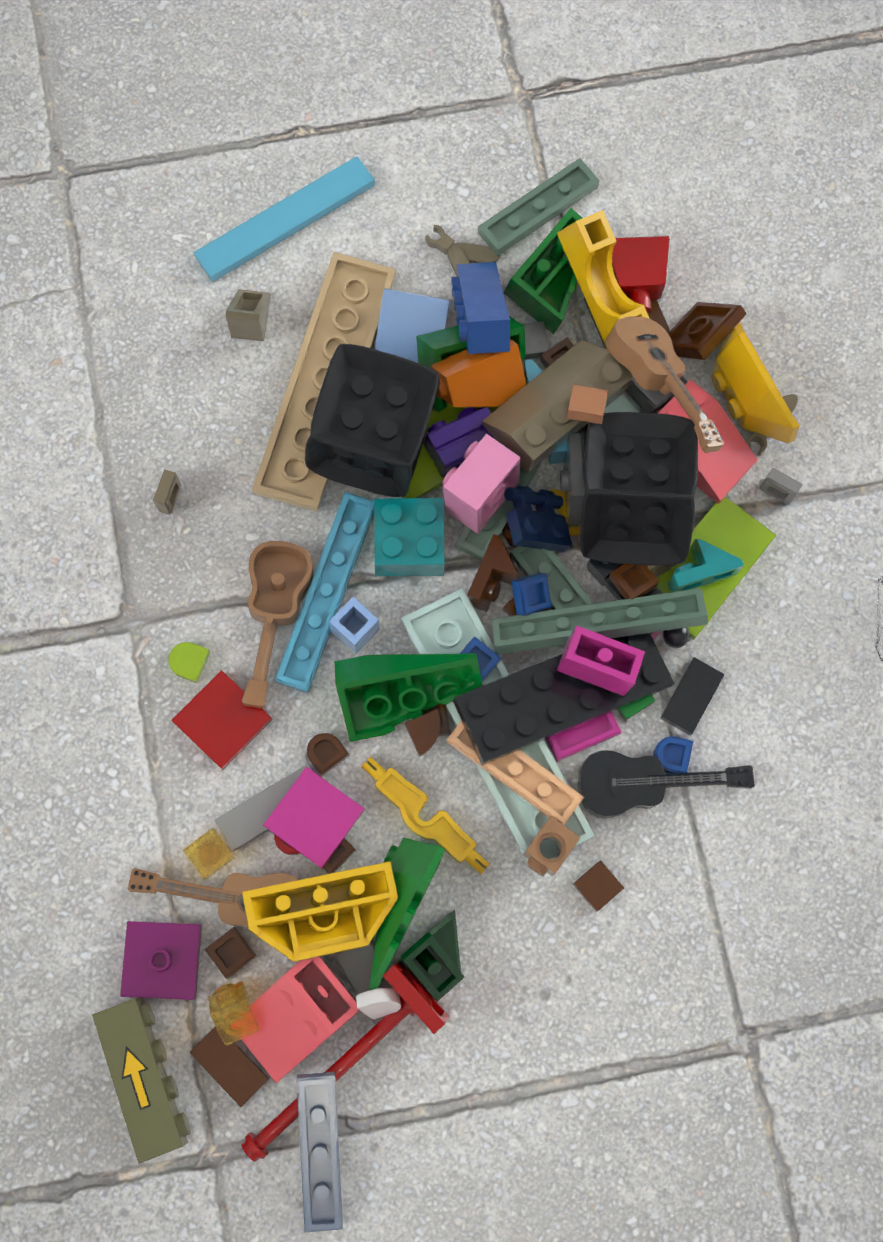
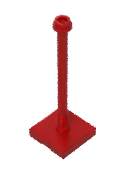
(413, 1000)

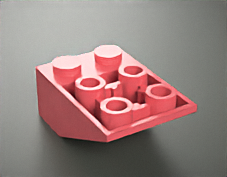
(298, 1016)

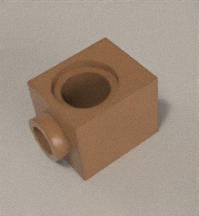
(558, 833)

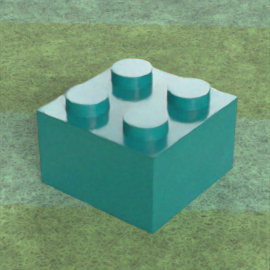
(409, 537)

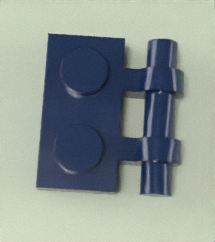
(537, 528)

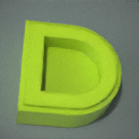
(188, 660)

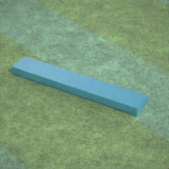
(284, 219)
(325, 593)

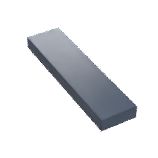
(319, 1152)

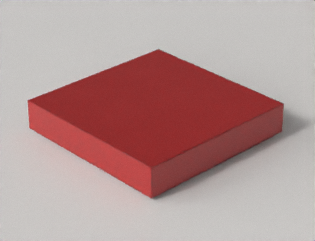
(220, 721)

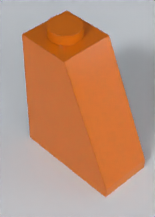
(480, 378)

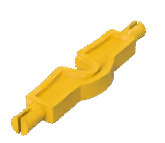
(439, 828)

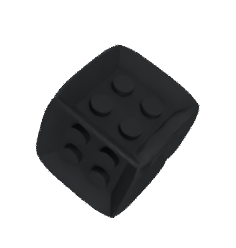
(371, 420)
(639, 489)

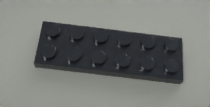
(547, 702)

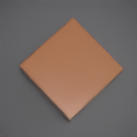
(587, 404)

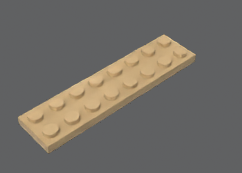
(343, 314)

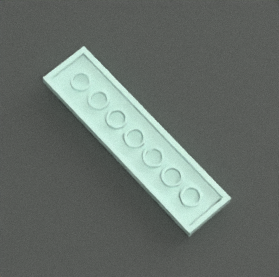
(446, 629)

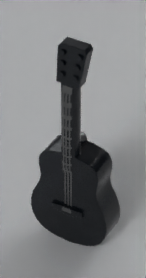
(620, 783)

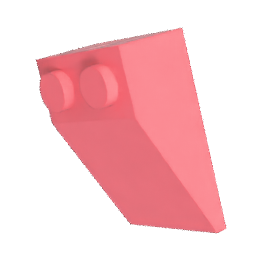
(723, 468)

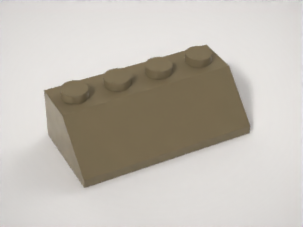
(536, 417)

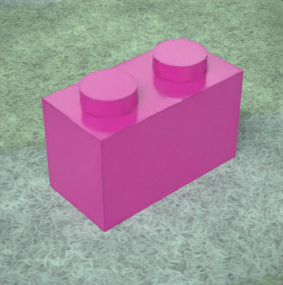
(601, 661)

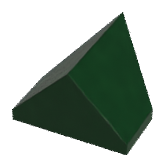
(437, 958)

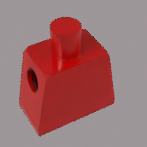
(641, 267)

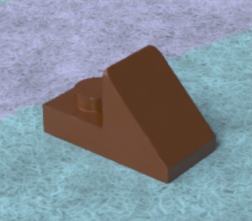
(494, 567)

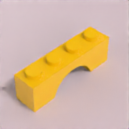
(589, 251)

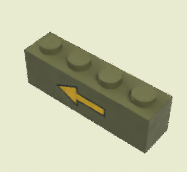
(141, 1079)

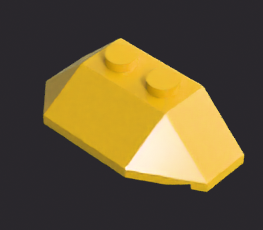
(750, 389)
(322, 911)

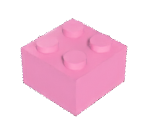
(479, 483)

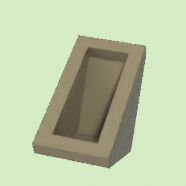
(248, 315)

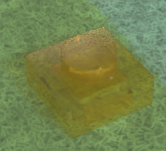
(208, 854)

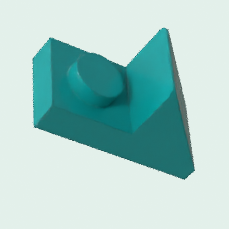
(711, 567)

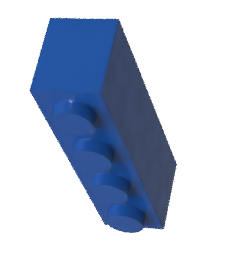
(481, 308)

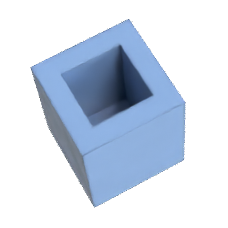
(354, 625)

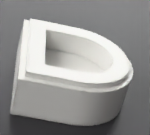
(378, 1002)

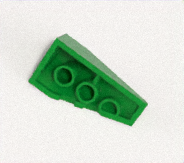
(392, 688)
(413, 870)

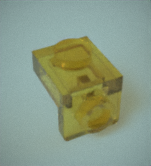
(232, 1012)

